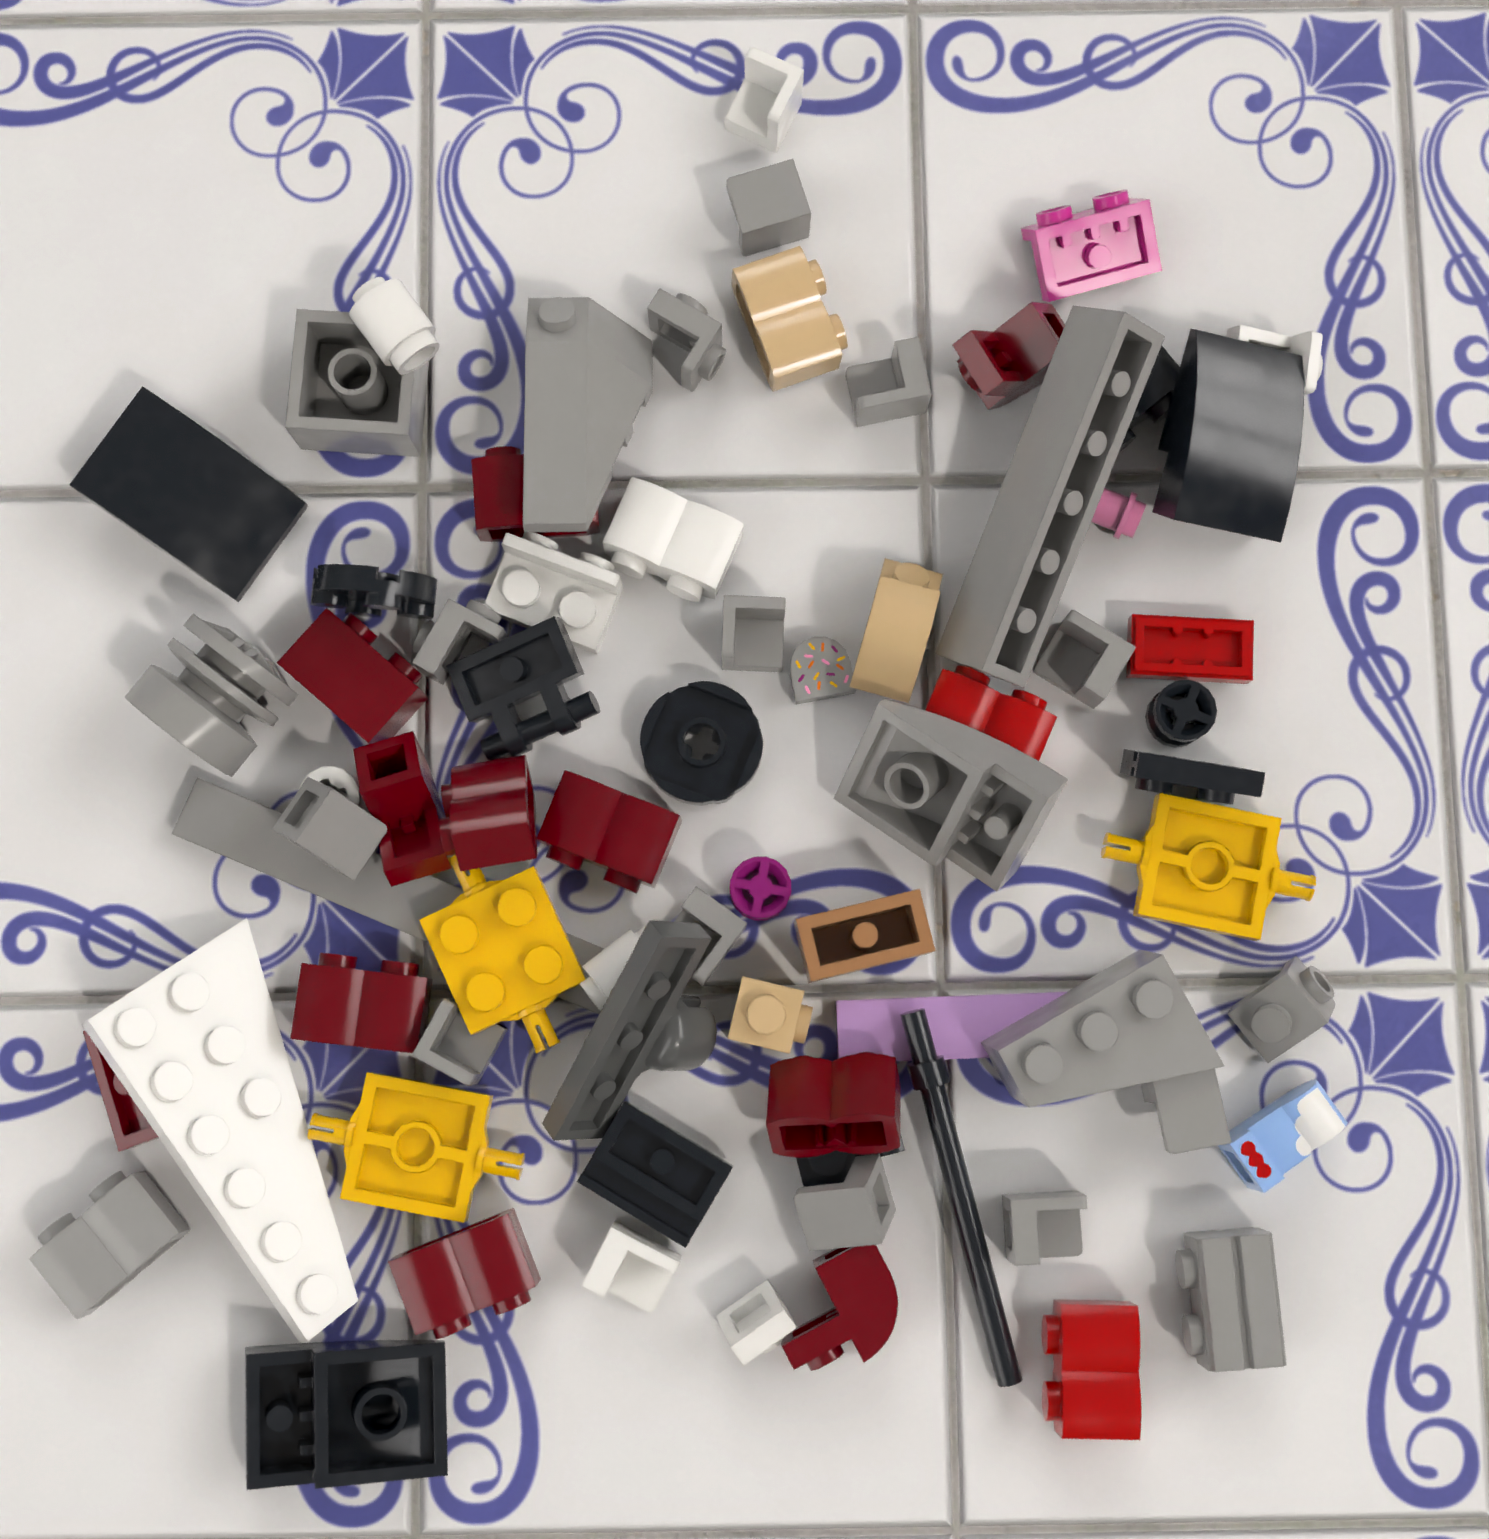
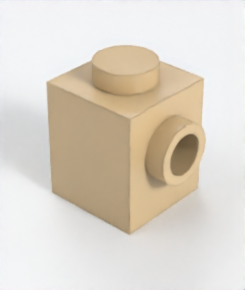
(769, 1015)

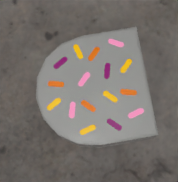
(820, 670)

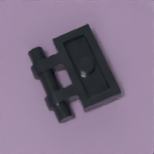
(516, 671)

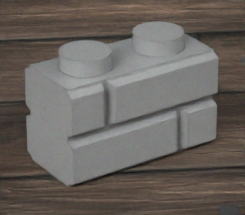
(1231, 1299)

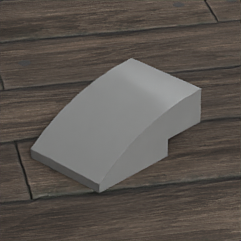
(949, 791)

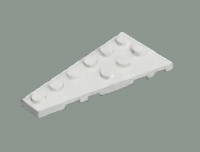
(222, 1098)

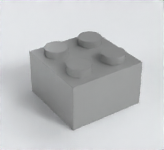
(345, 393)

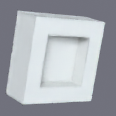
(756, 1323)

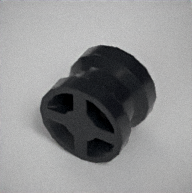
(1188, 703)

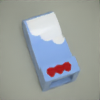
(1282, 1135)

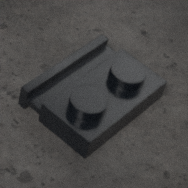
(1213, 780)
(655, 1174)

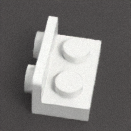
(544, 583)

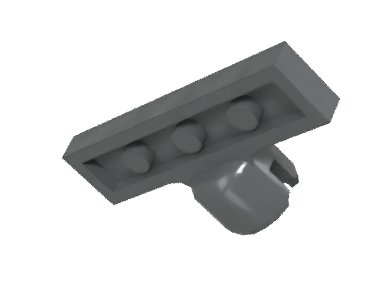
(638, 1030)

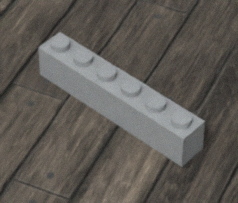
(1050, 493)

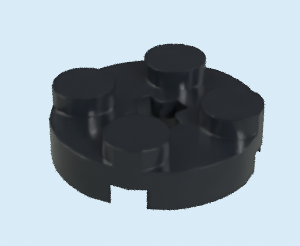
(368, 592)
(688, 711)

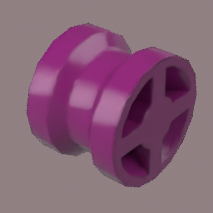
(761, 878)

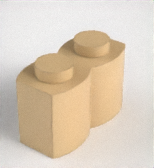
(787, 317)

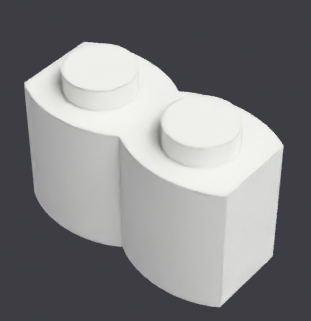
(672, 540)

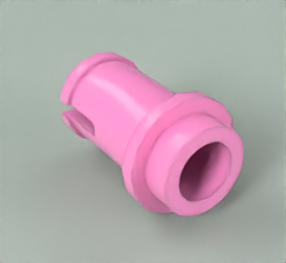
(1119, 513)

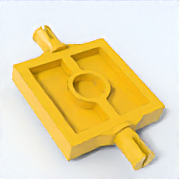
(1207, 867)
(504, 952)
(416, 1147)

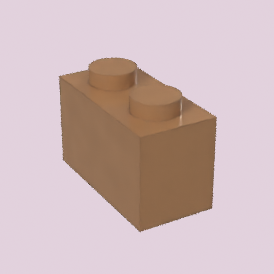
(864, 935)

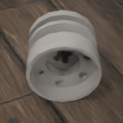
(212, 695)

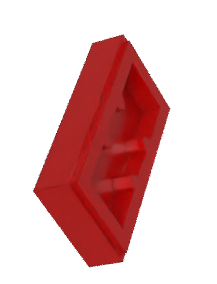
(1190, 649)

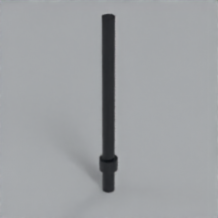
(929, 1076)

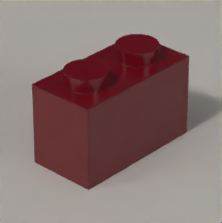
(353, 678)

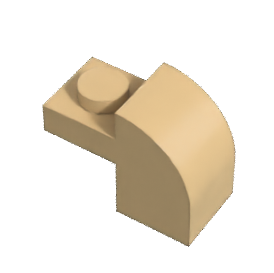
(897, 630)

